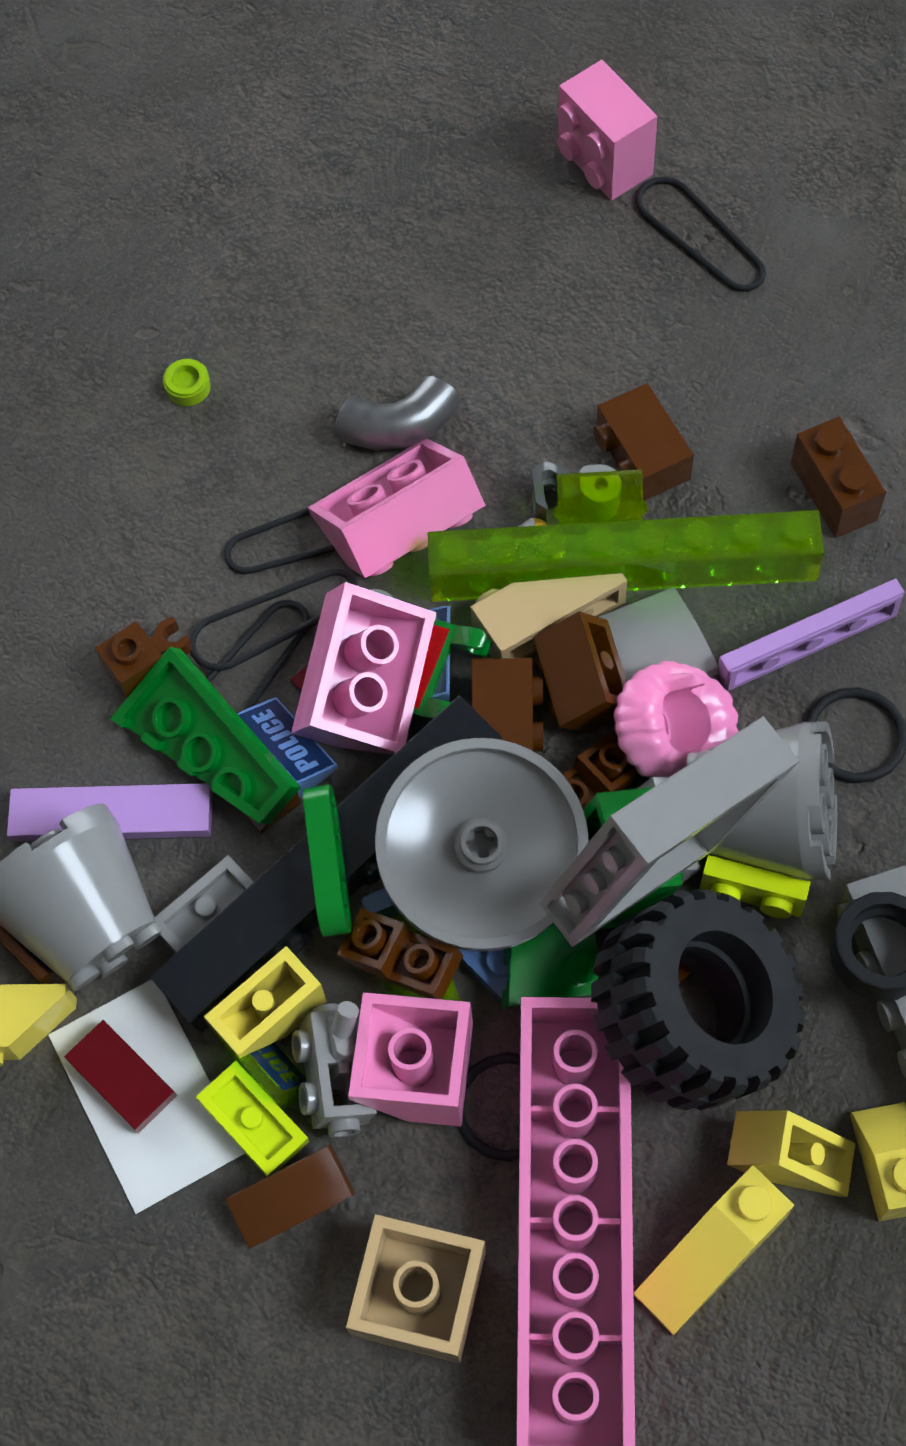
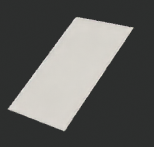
(183, 1138)

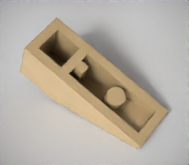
(531, 607)

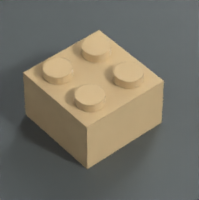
(417, 1288)

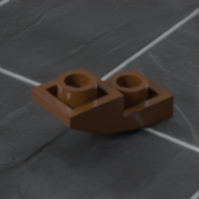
(601, 770)
(399, 955)
(290, 1196)

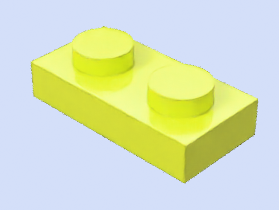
(771, 891)
(252, 1119)

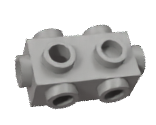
(327, 1049)

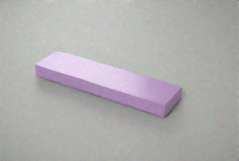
(810, 635)
(139, 809)

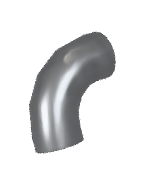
(397, 423)

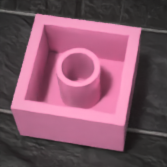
(606, 130)

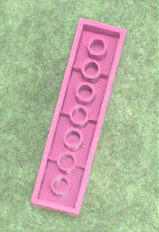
(574, 1233)

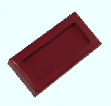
(120, 1076)

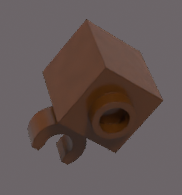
(132, 653)

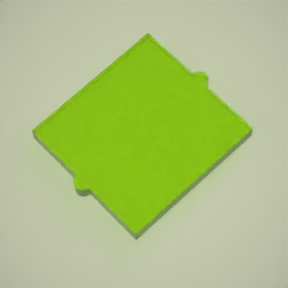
(600, 497)

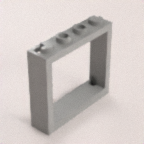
(667, 830)

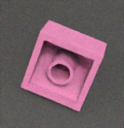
(412, 1057)

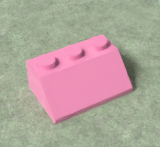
(397, 505)
(363, 671)

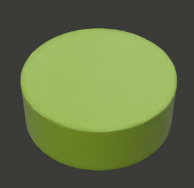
(186, 382)

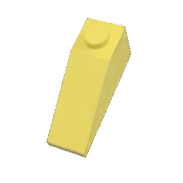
(713, 1249)

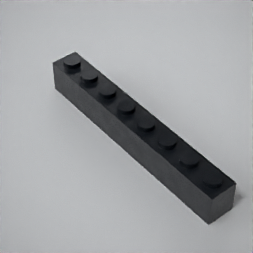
(281, 903)

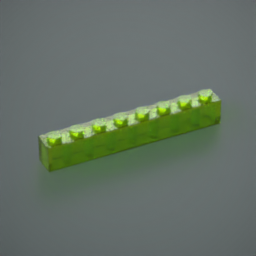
(647, 552)

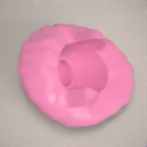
(671, 713)

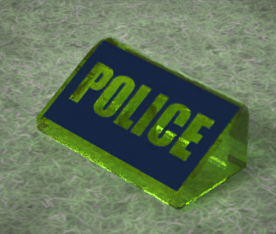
(272, 1071)

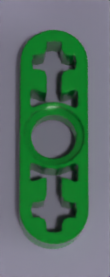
(327, 860)

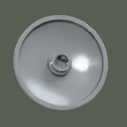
(477, 842)

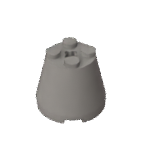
(797, 821)
(77, 898)

